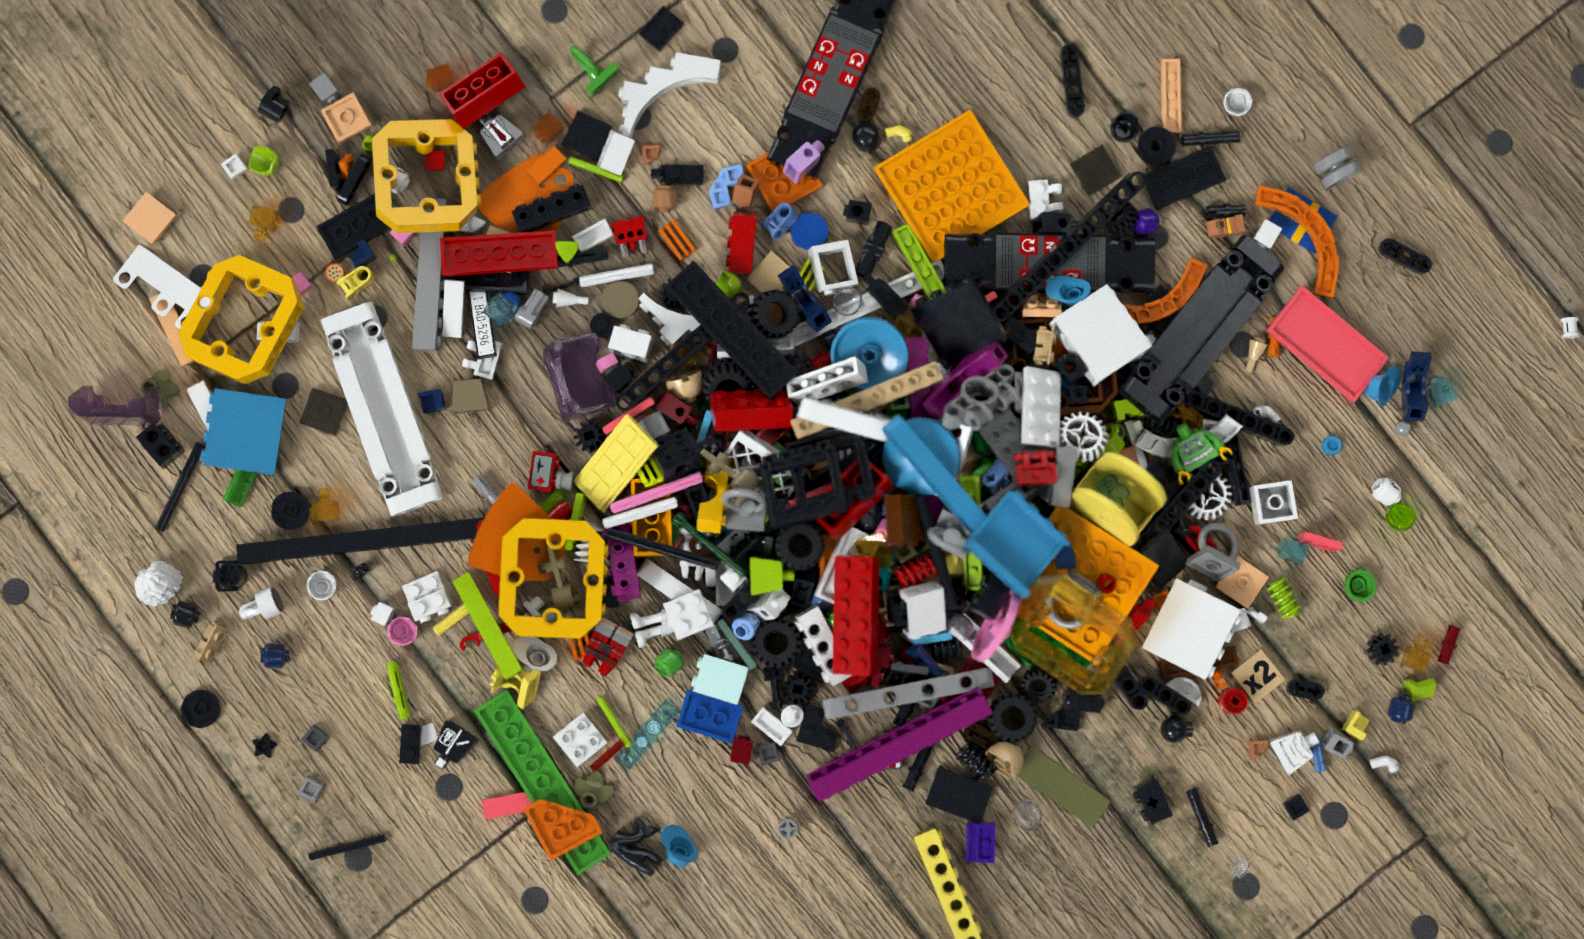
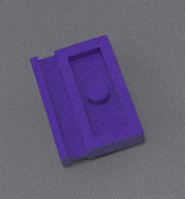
(980, 842)

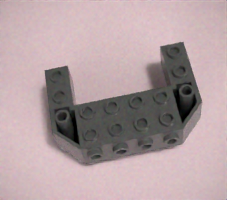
(1004, 439)

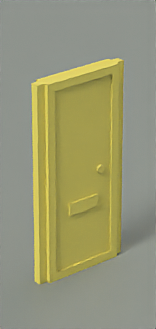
(615, 463)

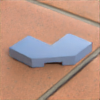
(719, 190)

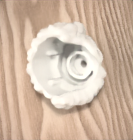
(157, 583)

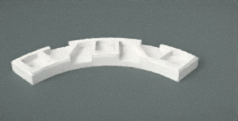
(1162, 446)

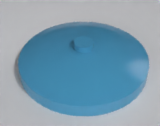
(876, 345)
(938, 441)

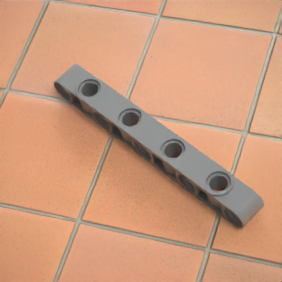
(907, 693)

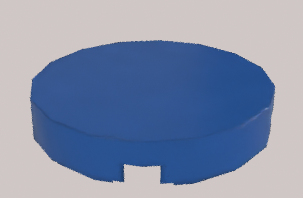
(809, 231)

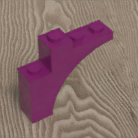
(949, 388)

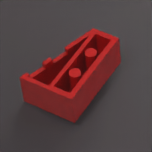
(741, 242)

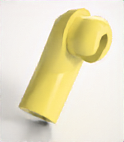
(899, 130)

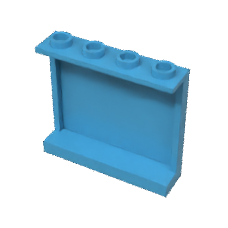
(243, 431)
(1016, 542)

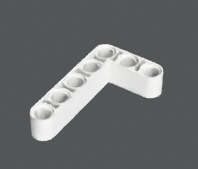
(844, 418)

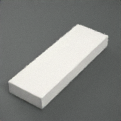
(453, 308)

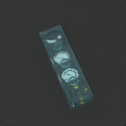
(647, 734)

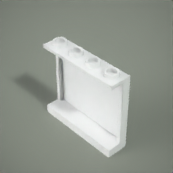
(1100, 334)
(1192, 629)

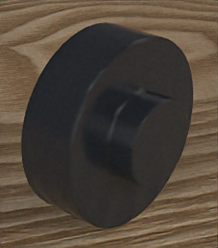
(602, 325)

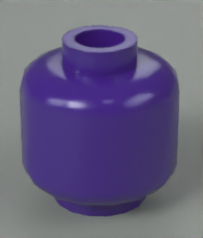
(1146, 223)

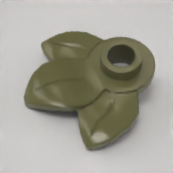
(167, 388)
(592, 787)

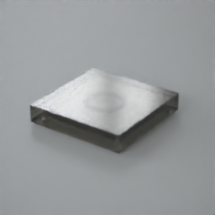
(1095, 170)
(324, 411)

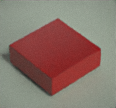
(435, 161)

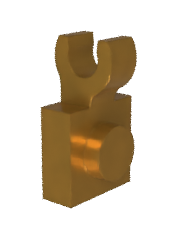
(1190, 416)

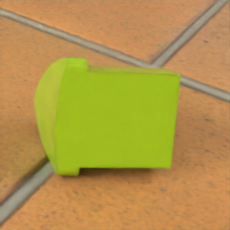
(567, 250)
(1420, 690)

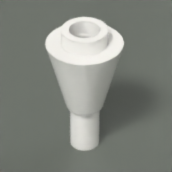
(565, 298)

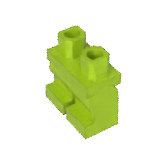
(1123, 410)

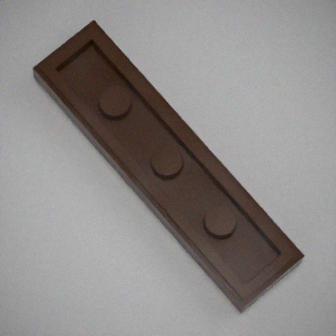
(1170, 670)

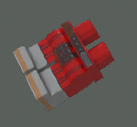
(605, 651)

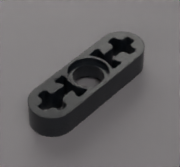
(354, 179)
(1414, 267)

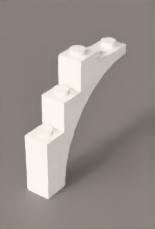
(686, 70)
(675, 324)

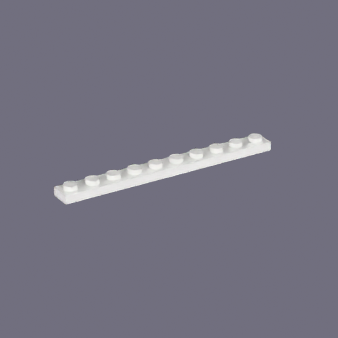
(902, 286)

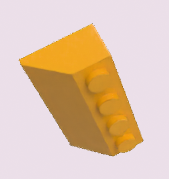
(653, 527)

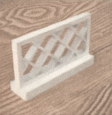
(761, 448)

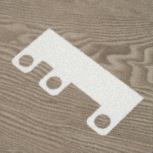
(171, 283)

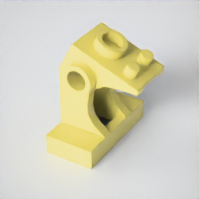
(524, 683)

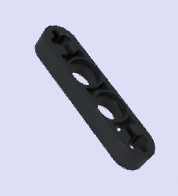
(1072, 81)

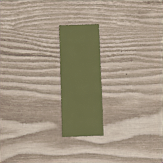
(1063, 787)

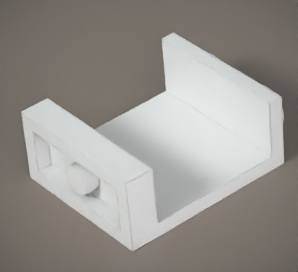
(924, 609)

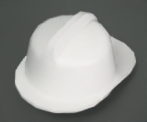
(534, 653)

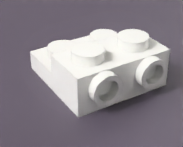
(427, 597)

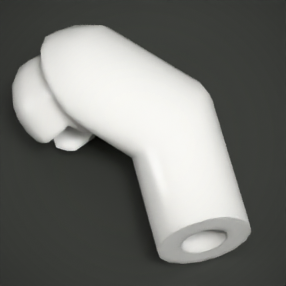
(1386, 761)

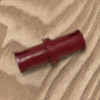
(1448, 644)

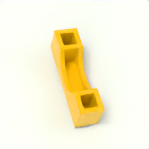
(711, 512)

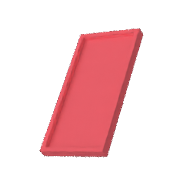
(1327, 344)

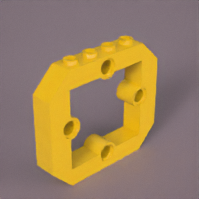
(416, 218)
(269, 347)
(538, 625)

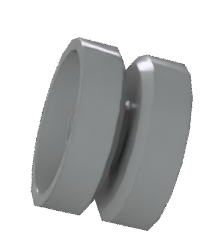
(1337, 166)

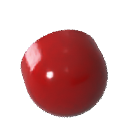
(1110, 587)

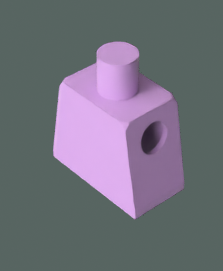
(803, 160)

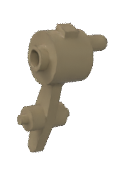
(743, 480)
(562, 594)

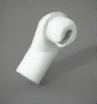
(1266, 412)

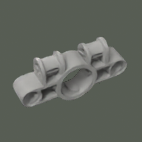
(975, 413)

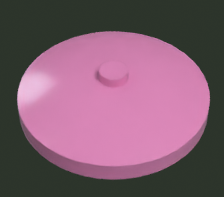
(993, 632)

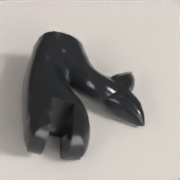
(633, 856)

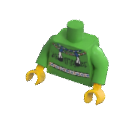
(1194, 449)

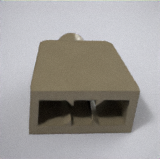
(469, 394)

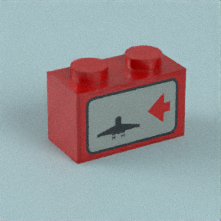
(543, 472)

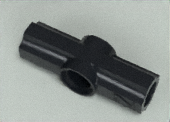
(873, 249)

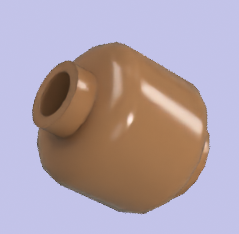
(665, 198)

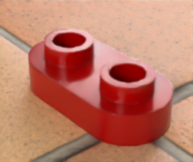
(1193, 543)

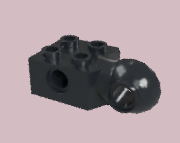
(680, 454)

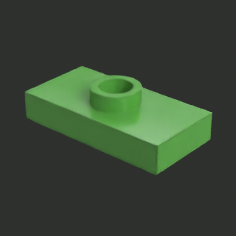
(239, 487)

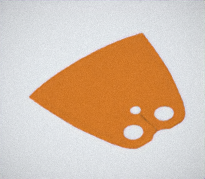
(518, 188)
(504, 514)

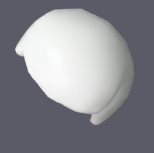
(1238, 102)
(321, 585)

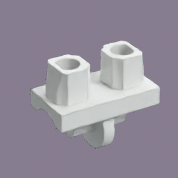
(533, 607)

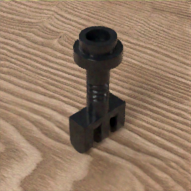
(776, 703)

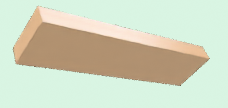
(1171, 95)
(168, 324)

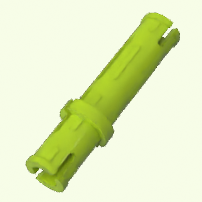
(398, 690)

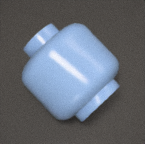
(745, 626)

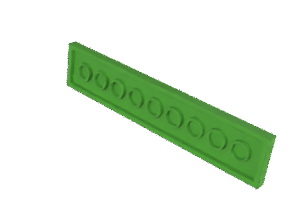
(535, 769)

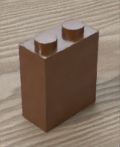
(903, 520)

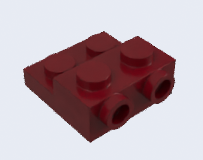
(884, 658)

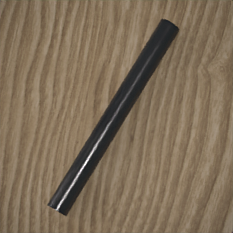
(347, 847)

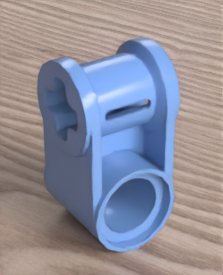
(779, 221)
(997, 475)

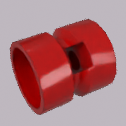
(1232, 701)

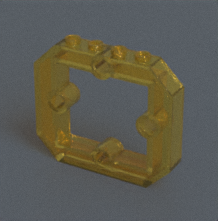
(1087, 609)

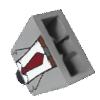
(500, 135)

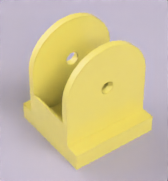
(1139, 507)

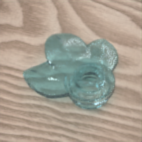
(1112, 490)

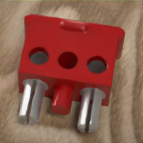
(628, 226)

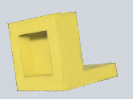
(1355, 725)

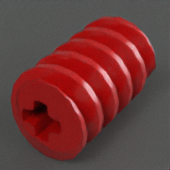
(915, 571)

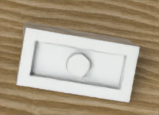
(615, 152)

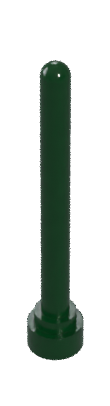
(680, 520)

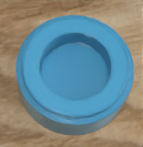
(1331, 445)

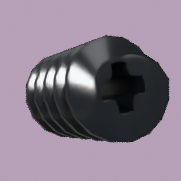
(945, 649)
(976, 763)

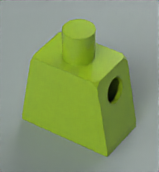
(768, 575)

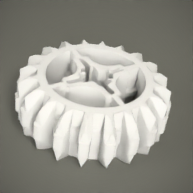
(1099, 441)
(1202, 502)

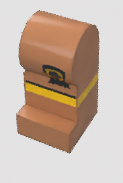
(1226, 227)

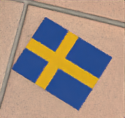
(1293, 229)

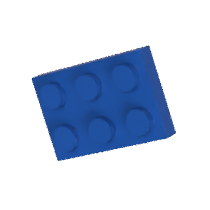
(709, 716)

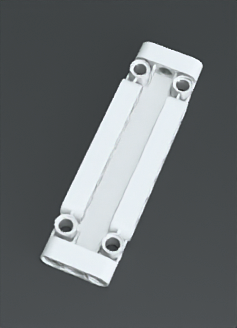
(381, 409)

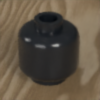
(184, 614)

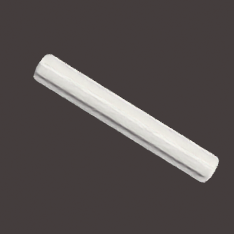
(616, 275)
(639, 513)

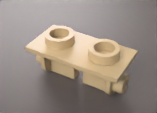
(1044, 354)
(207, 650)

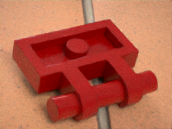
(1035, 474)

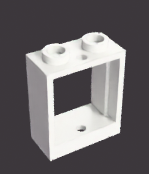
(826, 249)

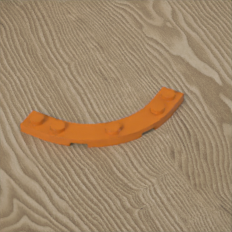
(1316, 228)
(1174, 300)

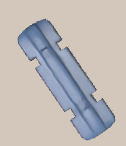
(1318, 756)

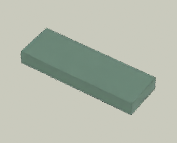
(737, 644)

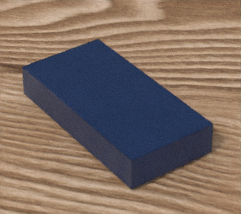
(922, 658)

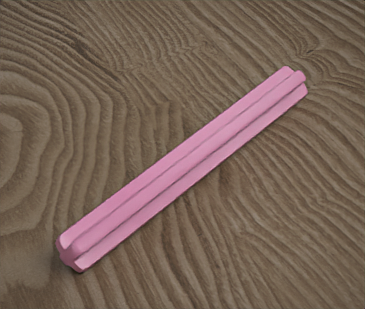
(657, 492)

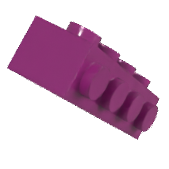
(623, 567)

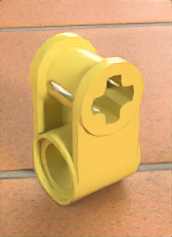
(354, 281)

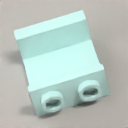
(719, 679)

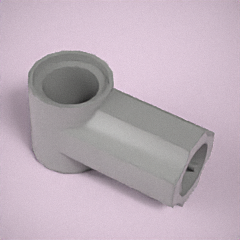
(529, 313)

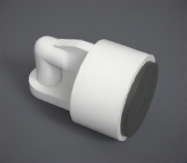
(266, 603)

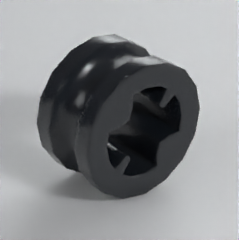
(360, 571)

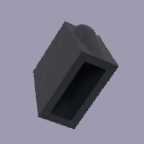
(871, 519)
(1085, 703)

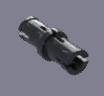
(1225, 211)

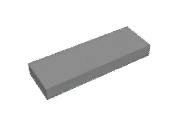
(1065, 466)

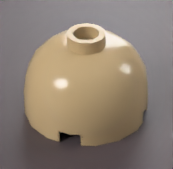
(685, 386)
(1007, 758)

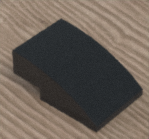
(742, 546)

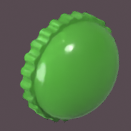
(1360, 585)

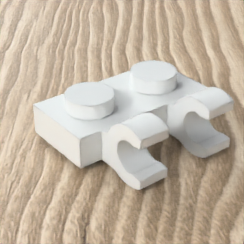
(1039, 197)
(485, 367)

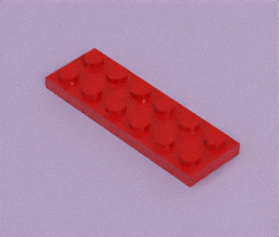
(498, 253)

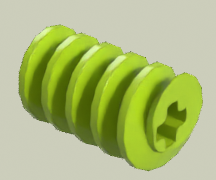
(1284, 598)

